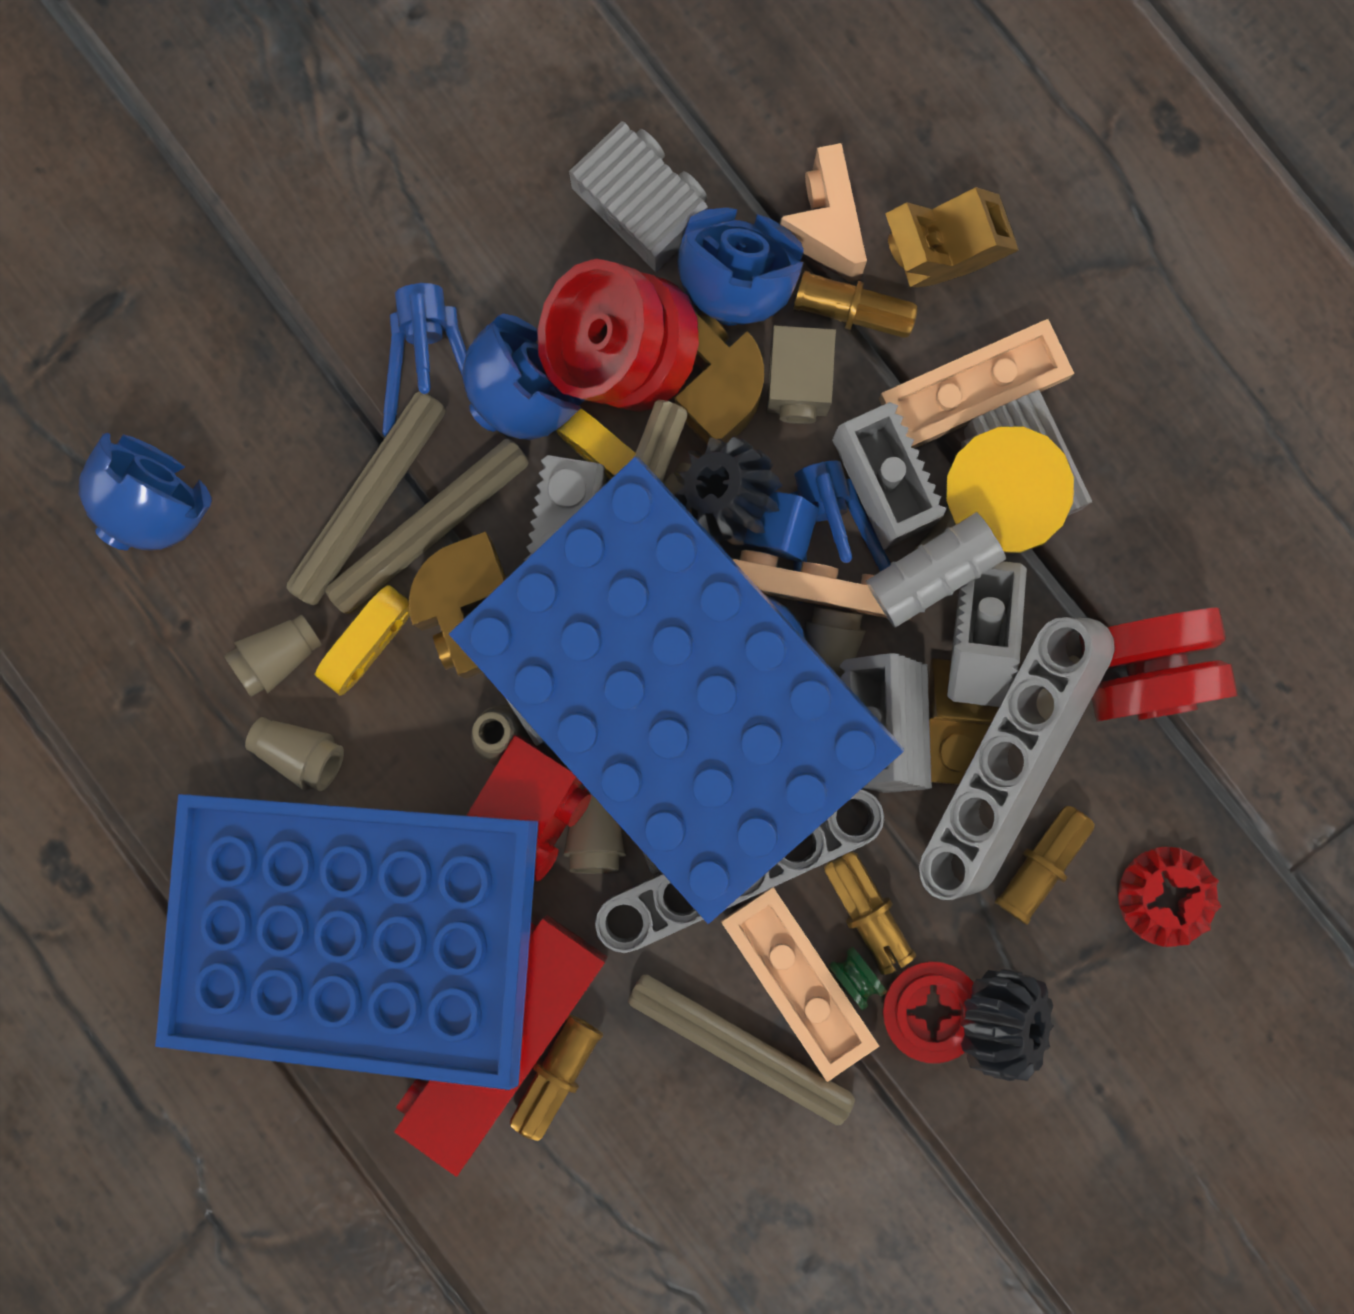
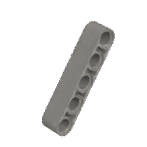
(1041, 745)
(661, 921)

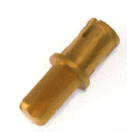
(855, 305)
(1046, 863)
(869, 912)
(555, 1078)

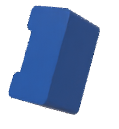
(786, 531)

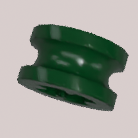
(857, 978)

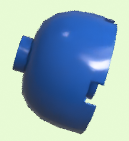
(738, 267)
(510, 384)
(137, 496)

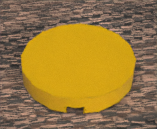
(1014, 483)

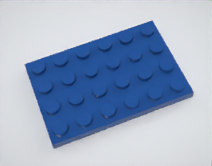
(675, 690)
(349, 938)

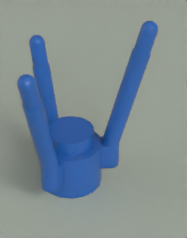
(420, 318)
(828, 490)

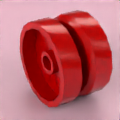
(617, 335)
(1159, 667)

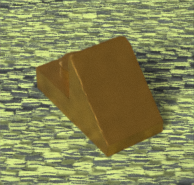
(954, 727)

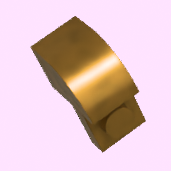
(950, 238)
(728, 389)
(449, 589)

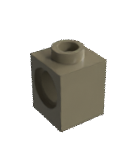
(801, 373)

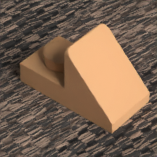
(832, 232)

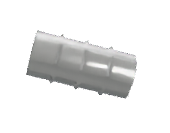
(936, 569)

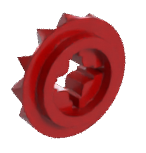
(1143, 883)
(911, 1031)

